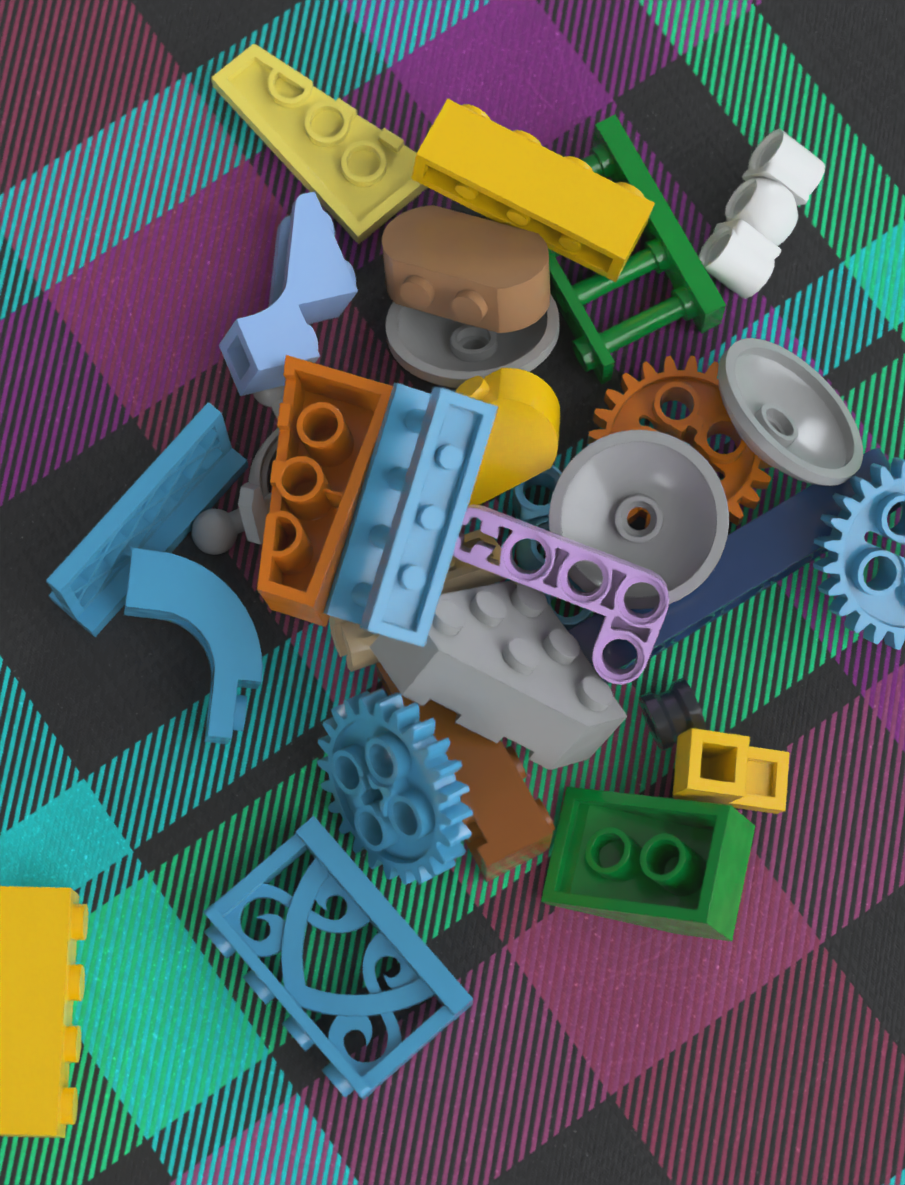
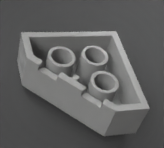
(507, 673)

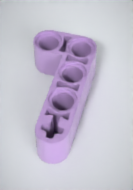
(553, 579)

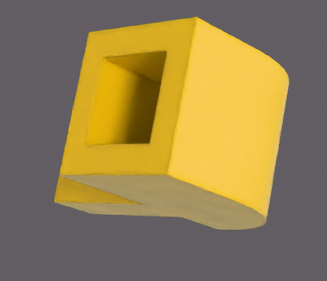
(730, 772)

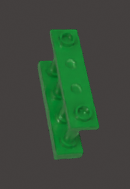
(664, 250)

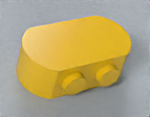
(523, 431)

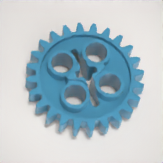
(881, 602)
(394, 786)

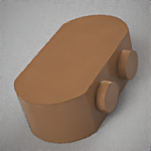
(466, 268)

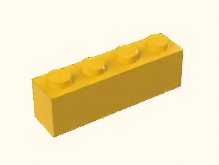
(532, 188)
(37, 1008)

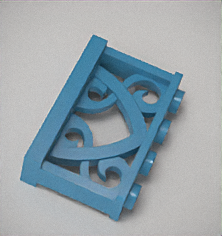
(336, 875)

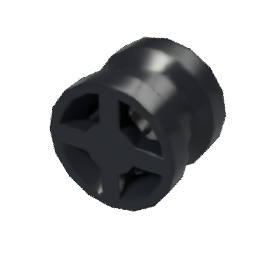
(671, 713)

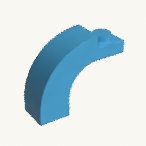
(203, 604)

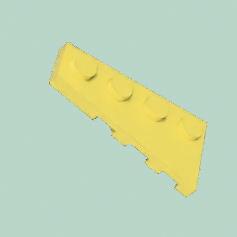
(348, 162)

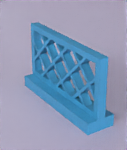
(149, 516)

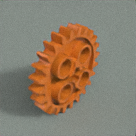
(706, 418)

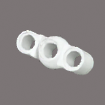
(761, 213)

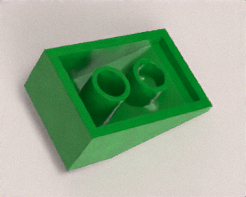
(650, 861)

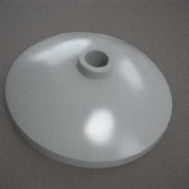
(453, 351)
(789, 413)
(651, 473)

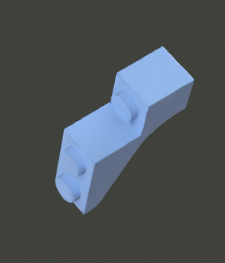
(307, 287)

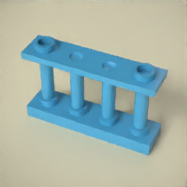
(410, 512)

